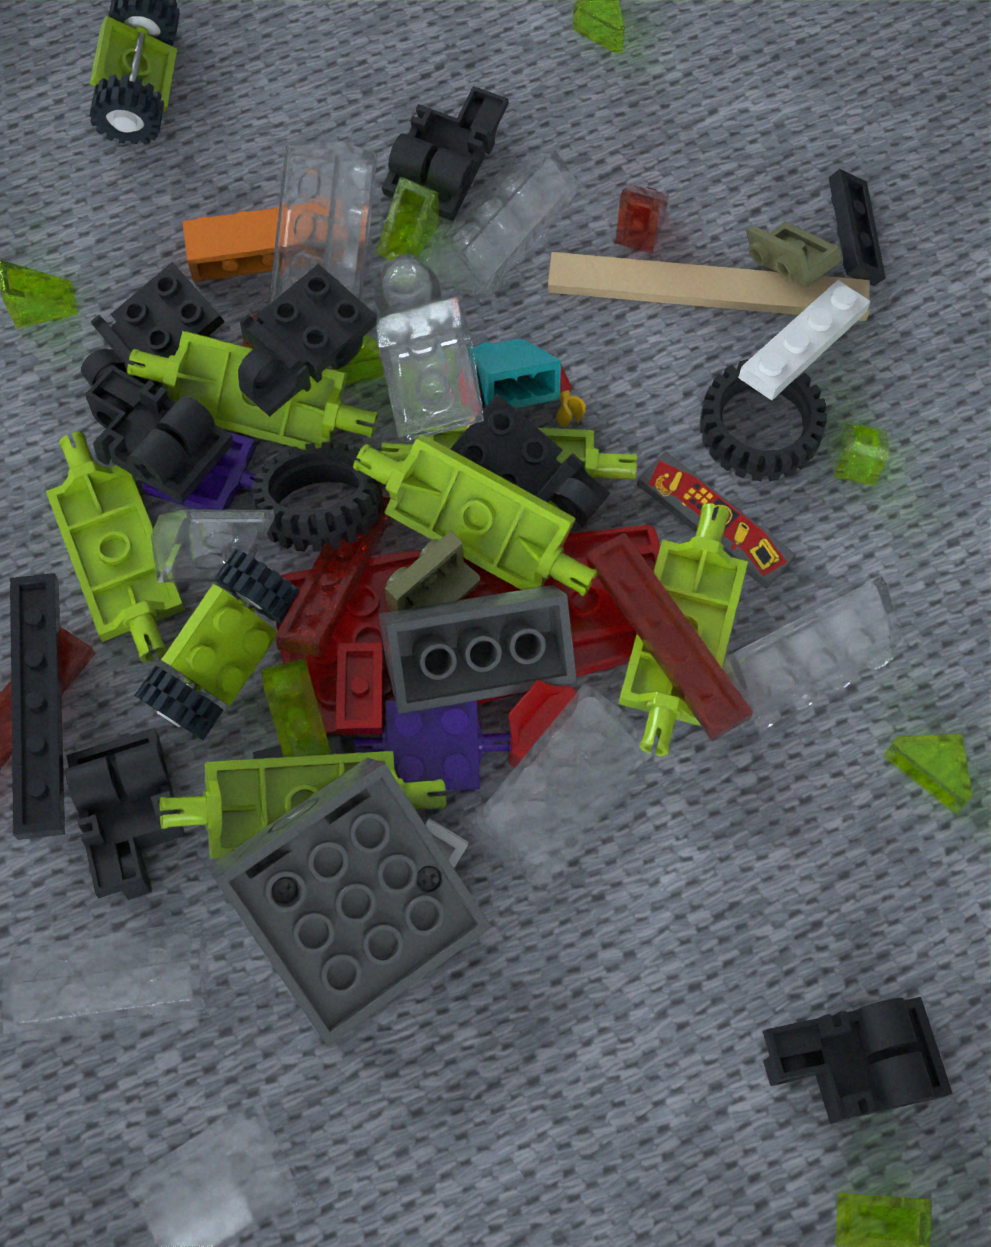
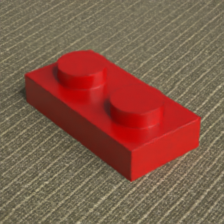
(359, 688)

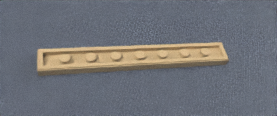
(687, 284)

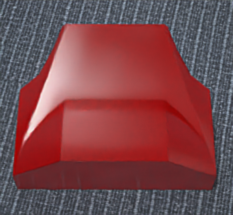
(534, 715)

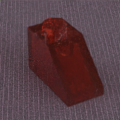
(640, 217)

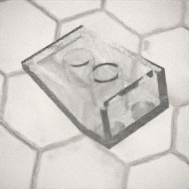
(430, 369)
(199, 542)
(219, 1183)

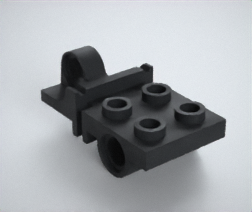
(446, 150)
(151, 323)
(301, 336)
(154, 436)
(527, 458)
(118, 809)
(862, 1058)

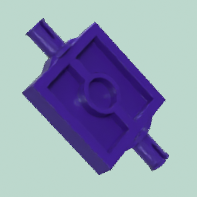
(223, 480)
(436, 744)

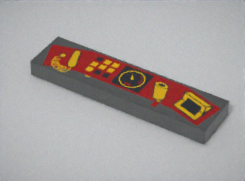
(742, 538)

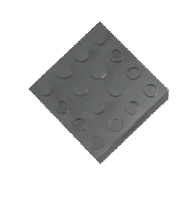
(350, 898)

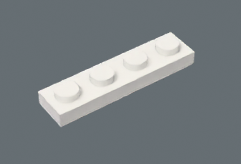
(804, 340)

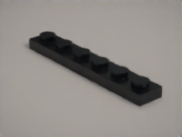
(36, 707)

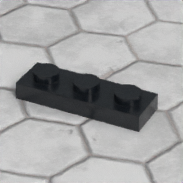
(856, 227)

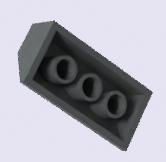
(478, 647)

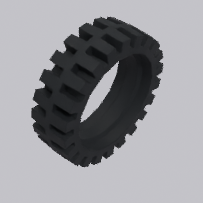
(751, 460)
(320, 525)

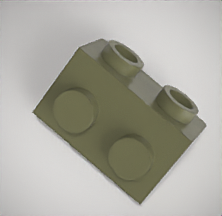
(792, 253)
(434, 578)

